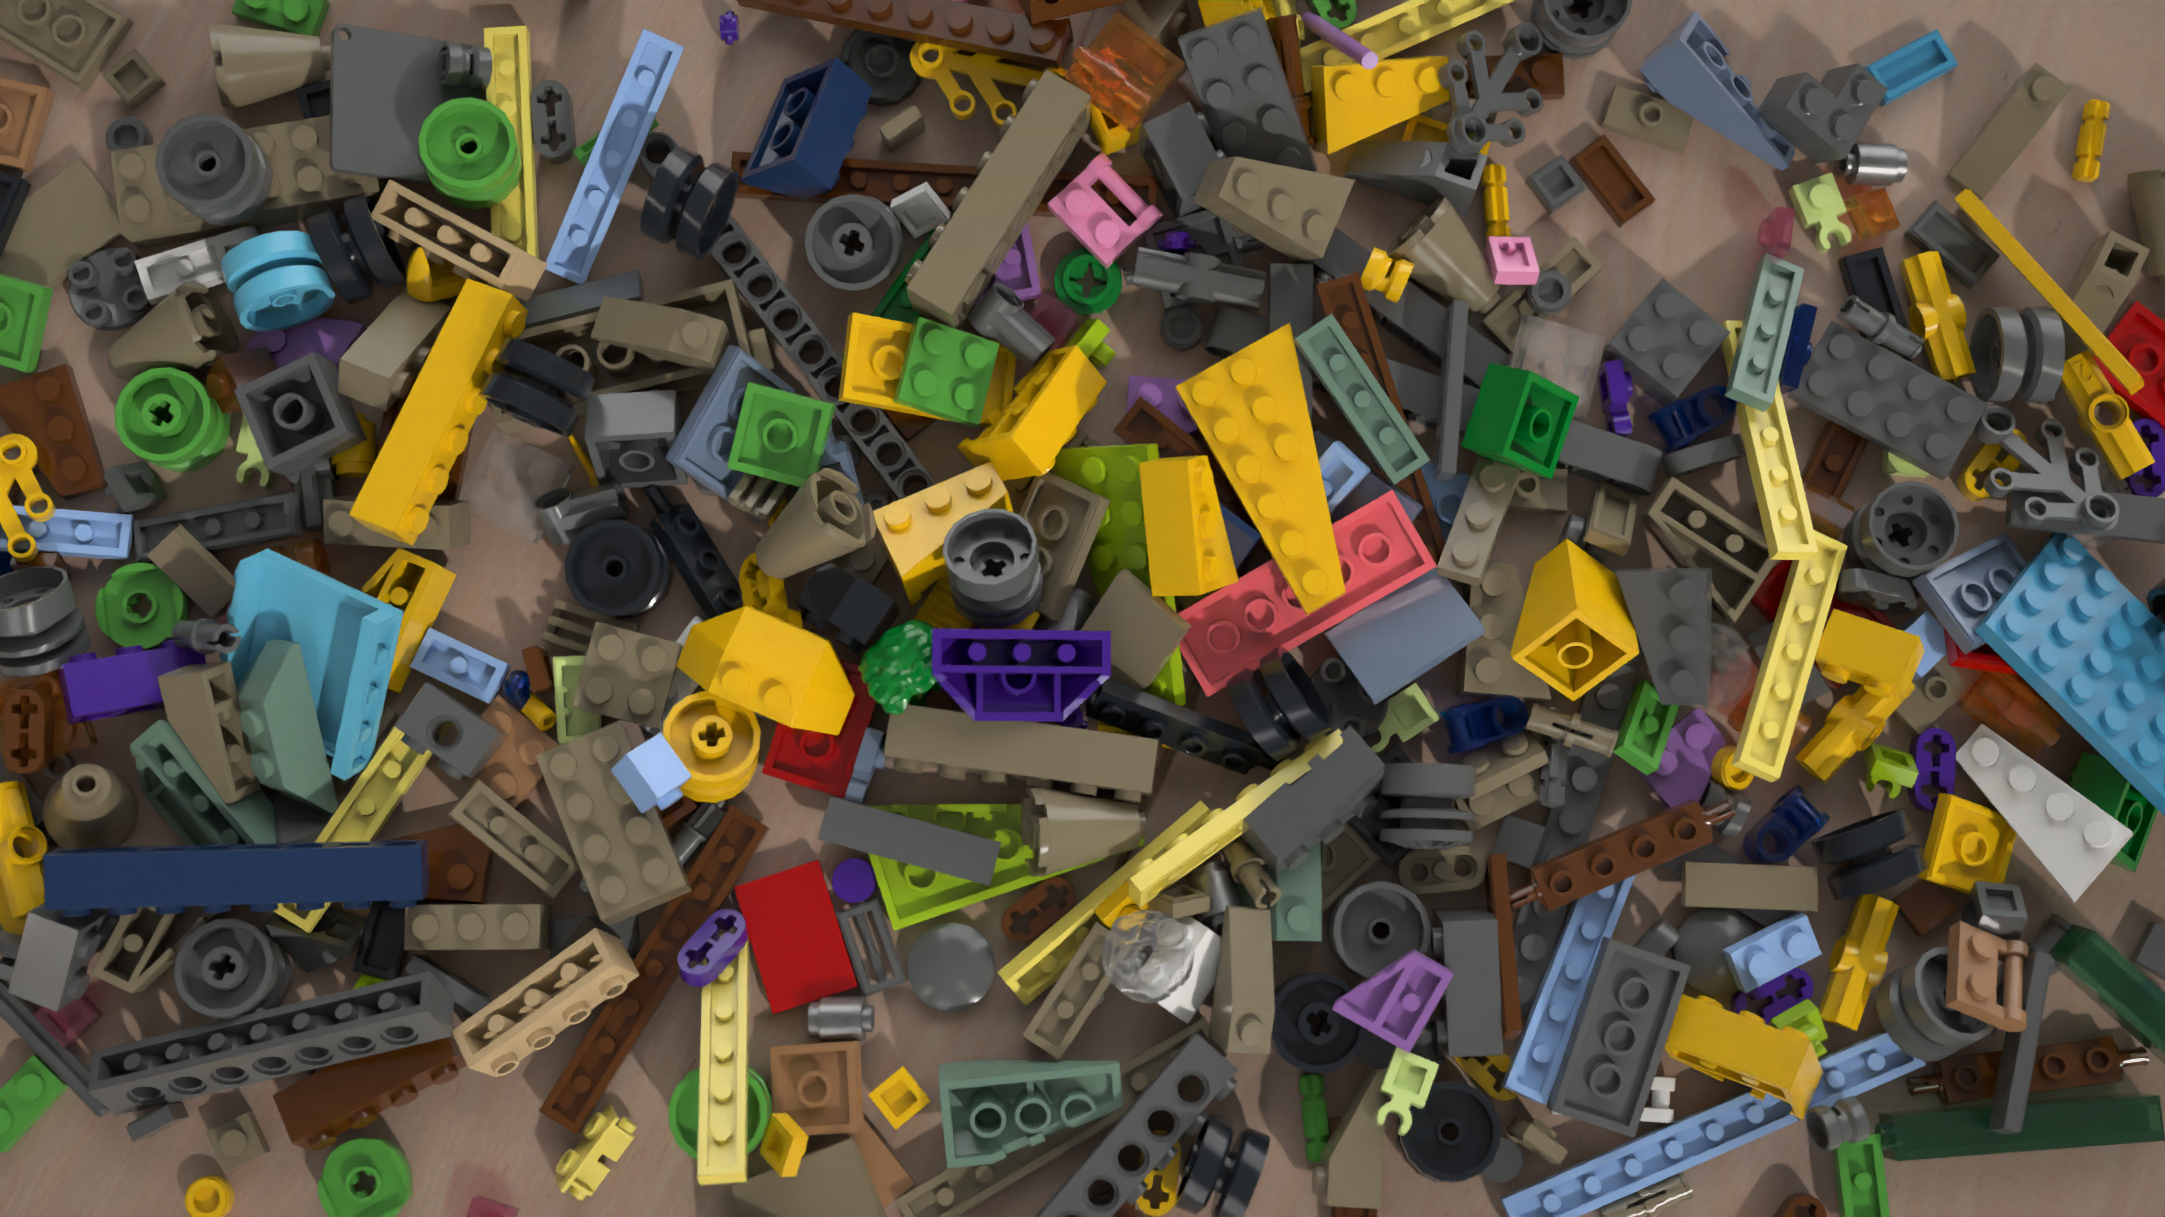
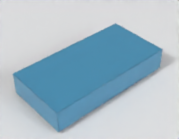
(1913, 66)

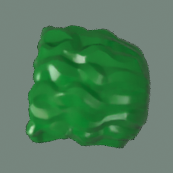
(900, 667)

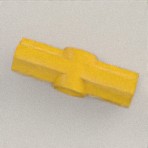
(1937, 316)
(2120, 440)
(1848, 727)
(21, 876)
(1858, 961)

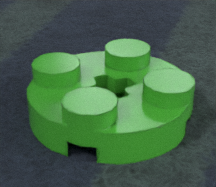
(124, 591)
(376, 1158)

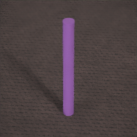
(1340, 40)

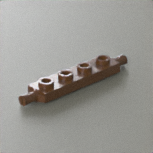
(1621, 854)
(2054, 1069)

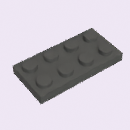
(1246, 92)
(1888, 400)
(1618, 1037)

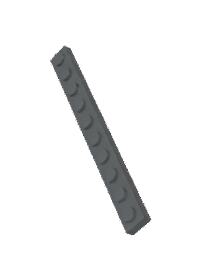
(1570, 825)

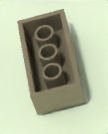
(619, 849)

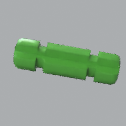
(1314, 1114)

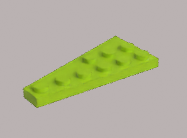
(1121, 535)
(921, 894)

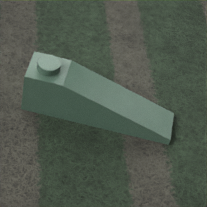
(1299, 909)
(1016, 1103)

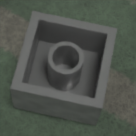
(1179, 154)
(1665, 342)
(299, 415)
(632, 437)

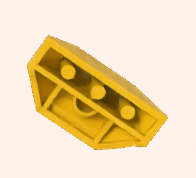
(769, 669)

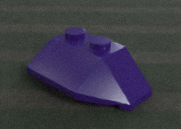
(1020, 671)

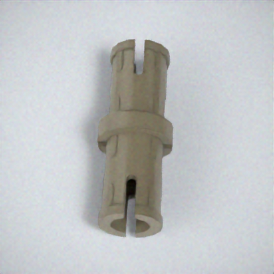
(1601, 739)
(1249, 870)
(1672, 1191)

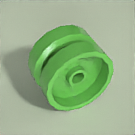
(470, 153)
(171, 420)
(685, 1111)

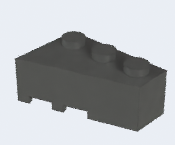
(1674, 629)
(1316, 804)
(1471, 1004)

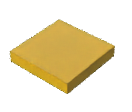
(1966, 845)

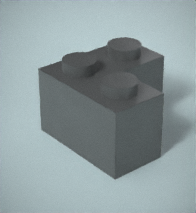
(1823, 116)
(57, 954)

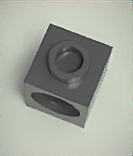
(1996, 909)

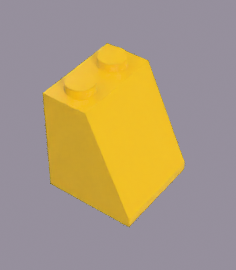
(1573, 622)

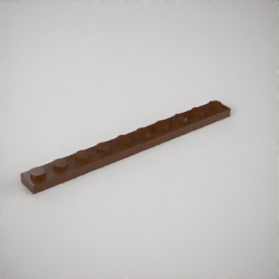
(893, 178)

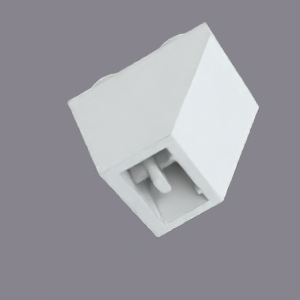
(1206, 947)

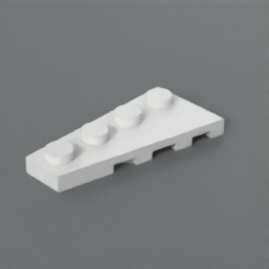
(2053, 820)

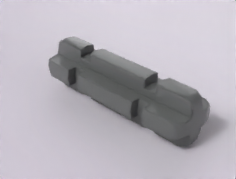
(1554, 772)

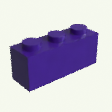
(119, 683)

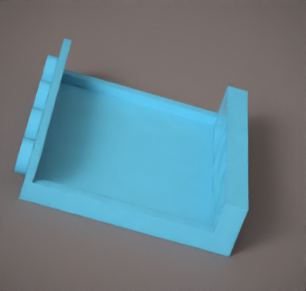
(343, 639)

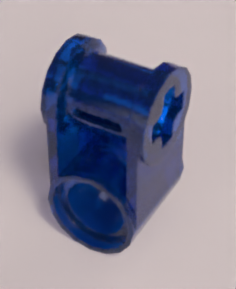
(1686, 419)
(1476, 722)
(1790, 822)

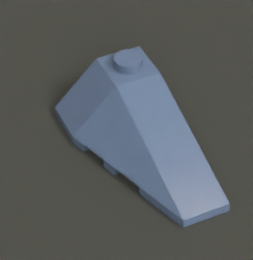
(1696, 78)

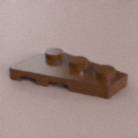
(54, 418)
(456, 865)

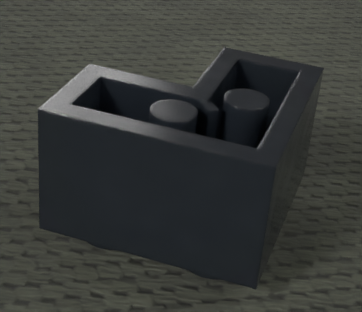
(848, 606)

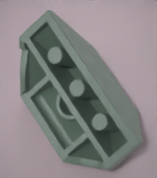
(285, 727)
(189, 800)

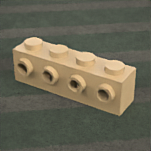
(457, 240)
(545, 1003)

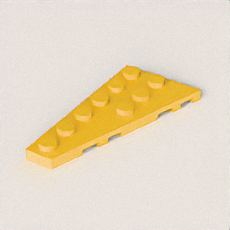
(1264, 442)

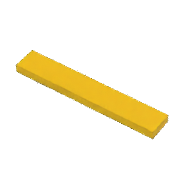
(2050, 291)

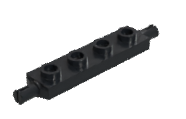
(694, 555)
(1177, 727)

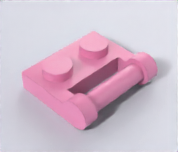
(1094, 221)

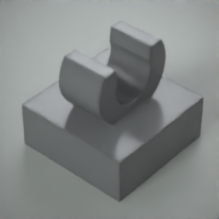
(133, 487)

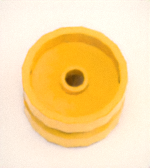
(732, 732)

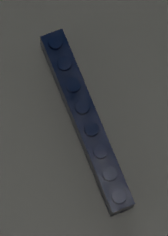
(236, 876)

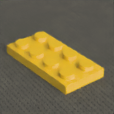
(875, 359)

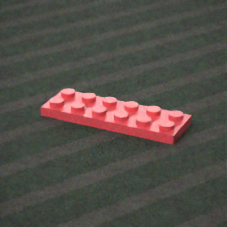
(1259, 613)

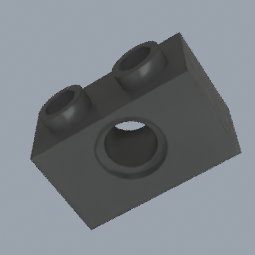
(475, 740)

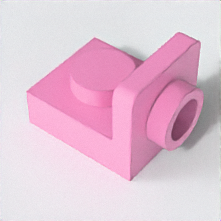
(1511, 260)

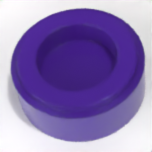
(854, 880)

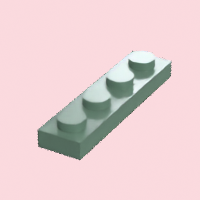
(1764, 332)
(1361, 399)

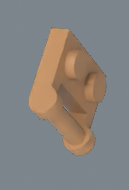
(1973, 976)

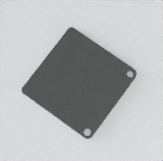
(379, 99)

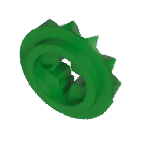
(1074, 267)

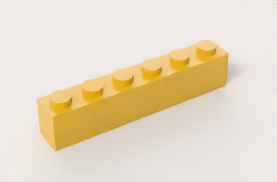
(438, 413)

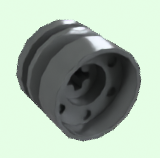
(1575, 35)
(1918, 520)
(993, 568)
(39, 621)
(1427, 804)

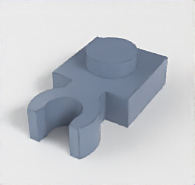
(868, 759)

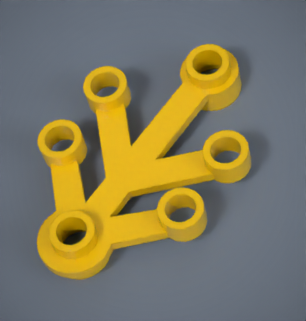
(981, 71)
(21, 471)

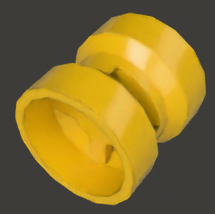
(1386, 274)

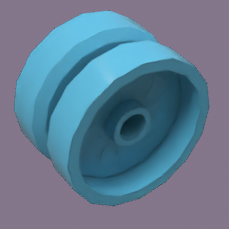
(277, 281)

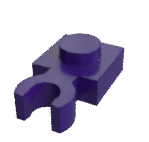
(1614, 390)

